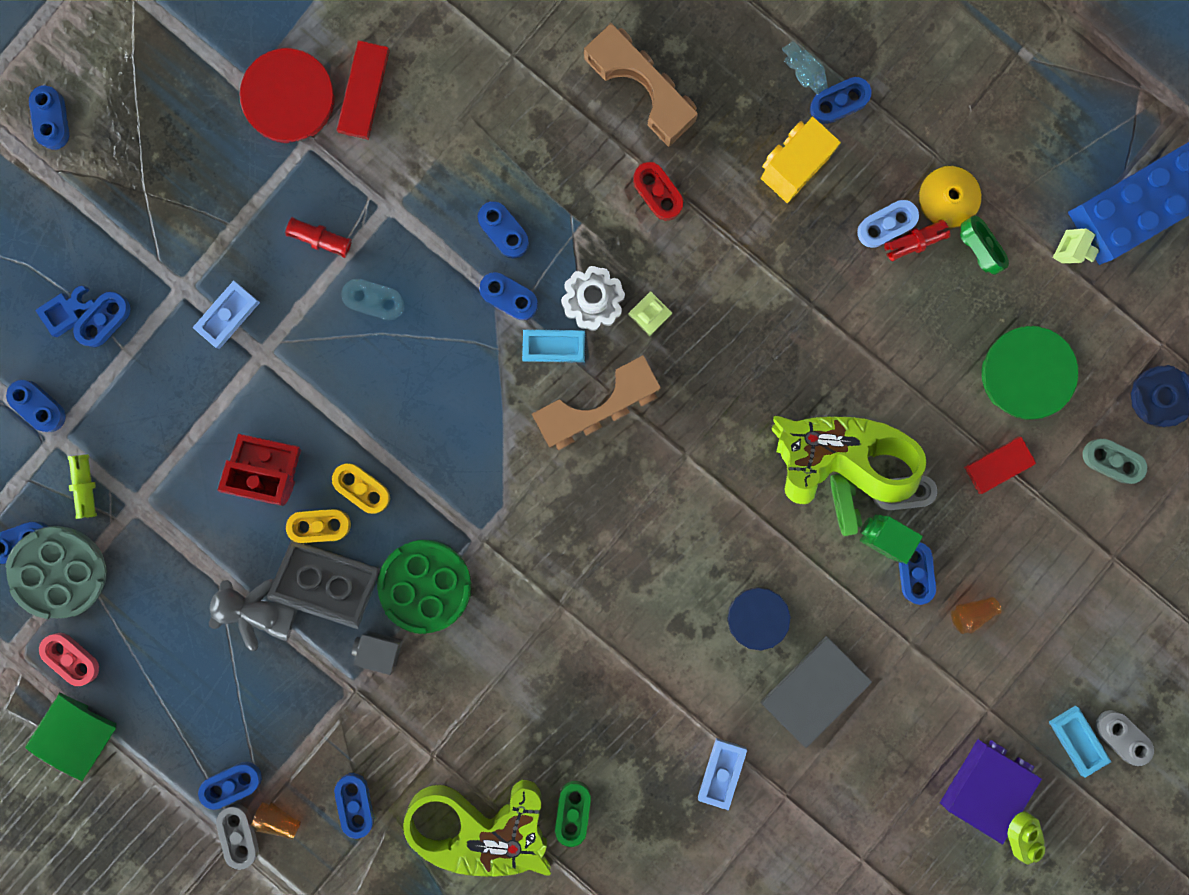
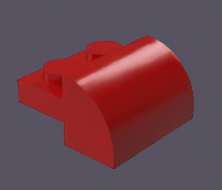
(260, 470)

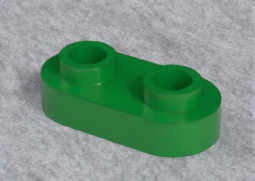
(984, 244)
(573, 812)

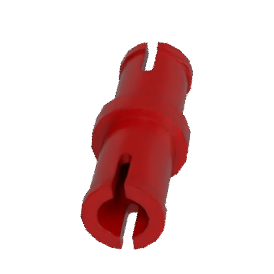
(318, 237)
(917, 240)

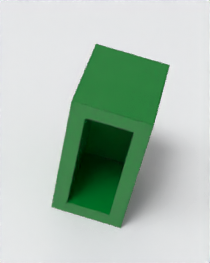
(890, 538)

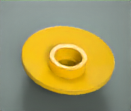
(935, 197)

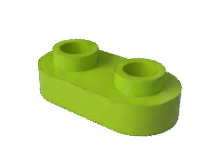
(1026, 838)

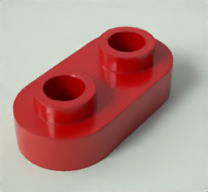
(658, 192)

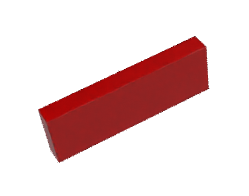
(363, 90)

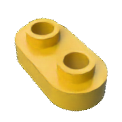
(361, 489)
(319, 526)

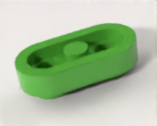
(848, 517)

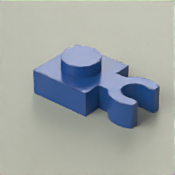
(63, 312)

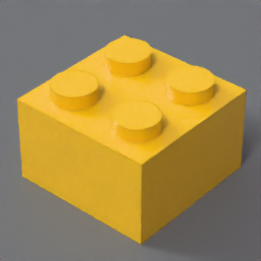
(803, 155)

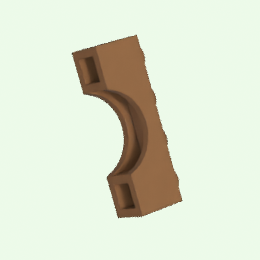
(615, 56)
(633, 384)

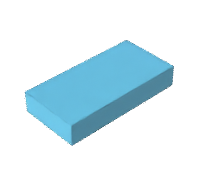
(553, 346)
(1079, 741)

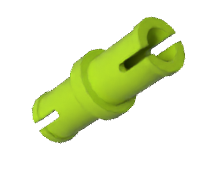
(82, 486)

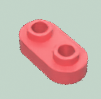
(68, 662)

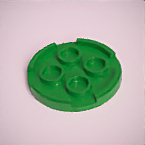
(1030, 372)
(424, 586)

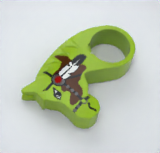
(843, 445)
(484, 846)

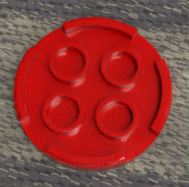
(287, 95)

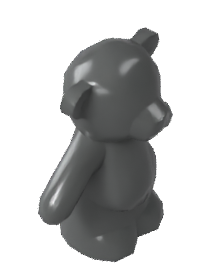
(250, 612)

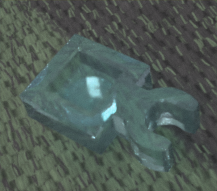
(808, 69)

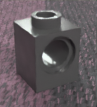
(376, 652)

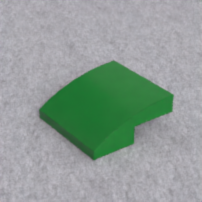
(70, 737)

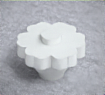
(593, 298)

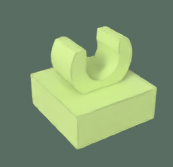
(1076, 247)
(650, 313)

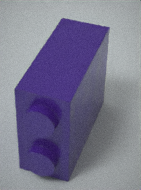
(990, 789)

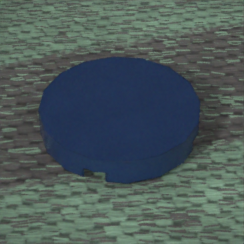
(1161, 396)
(758, 618)

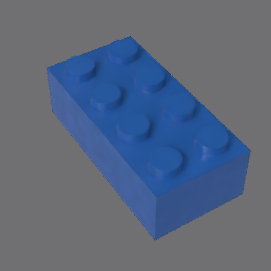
(1137, 206)

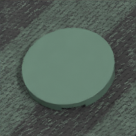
(55, 572)

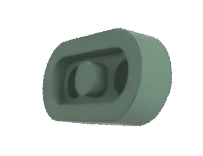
(1113, 459)

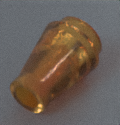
(973, 615)
(274, 821)

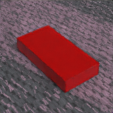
(1000, 465)

